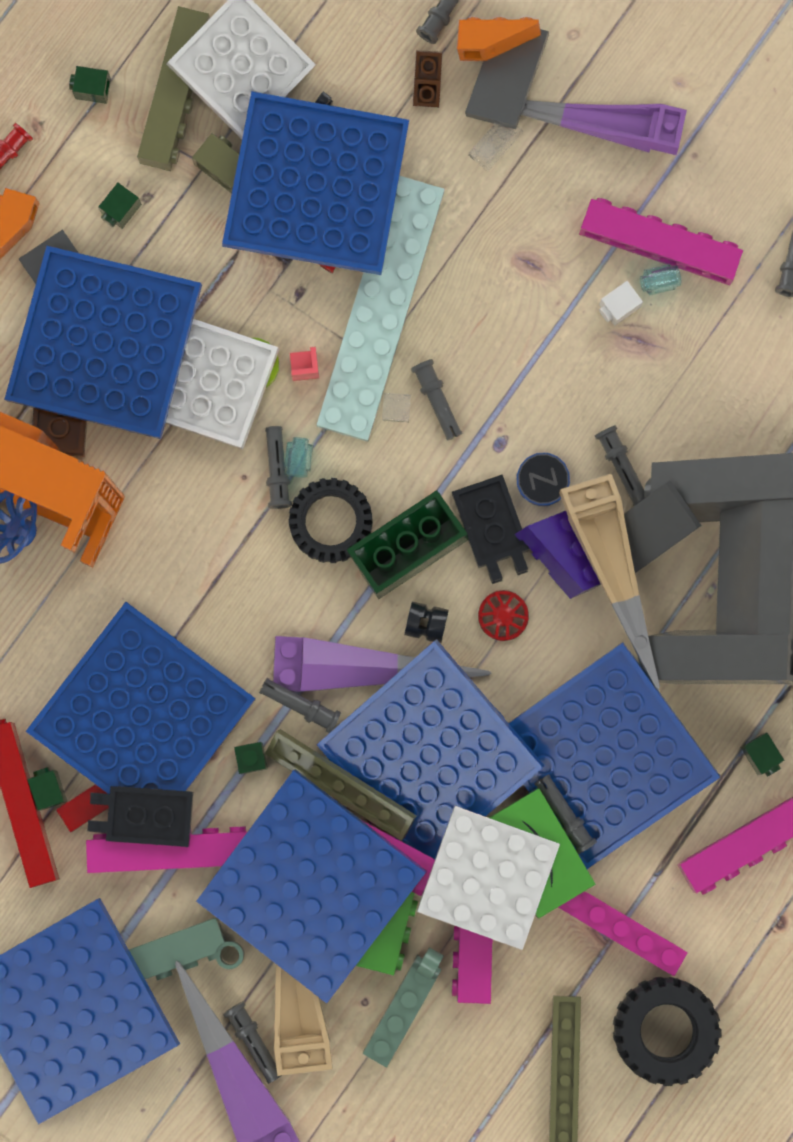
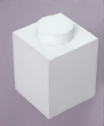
(620, 303)

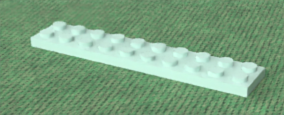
(380, 315)

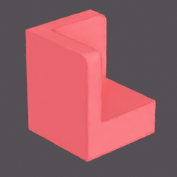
(304, 365)

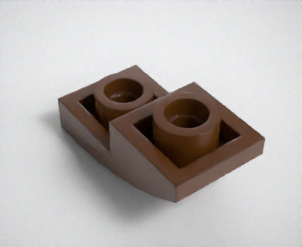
(427, 78)

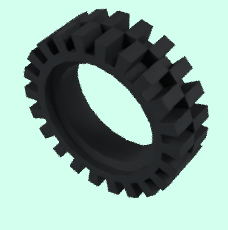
(310, 495)

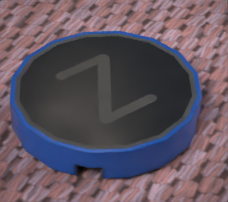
(542, 478)

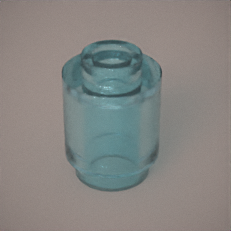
(660, 279)
(298, 457)

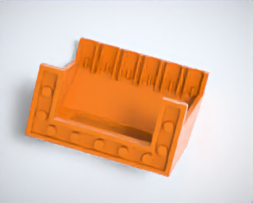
(59, 485)

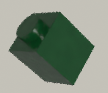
(90, 84)
(119, 206)
(763, 755)
(250, 758)
(47, 789)

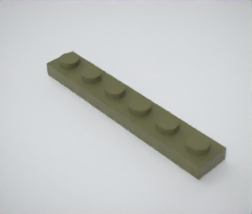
(341, 785)
(565, 1069)

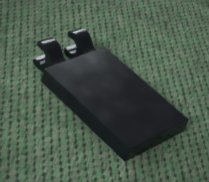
(491, 525)
(145, 816)

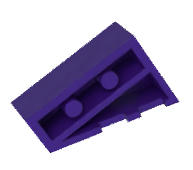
(561, 553)

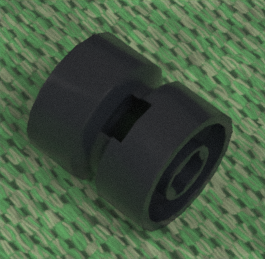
(435, 626)

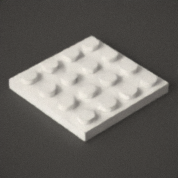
(239, 54)
(220, 383)
(488, 877)

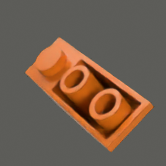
(489, 38)
(16, 217)

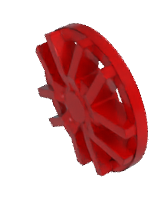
(503, 615)

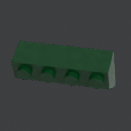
(408, 544)

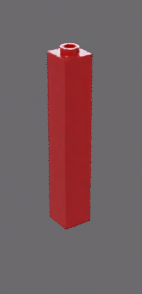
(22, 810)

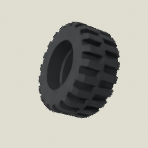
(704, 1038)

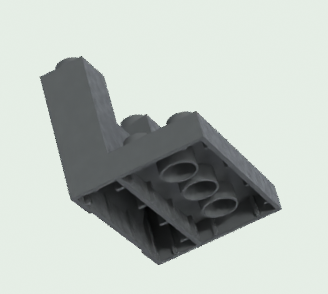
(754, 571)

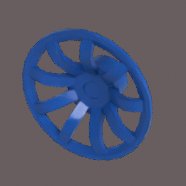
(16, 527)

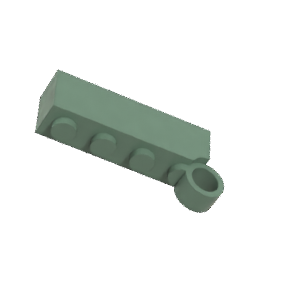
(185, 946)
(404, 1007)

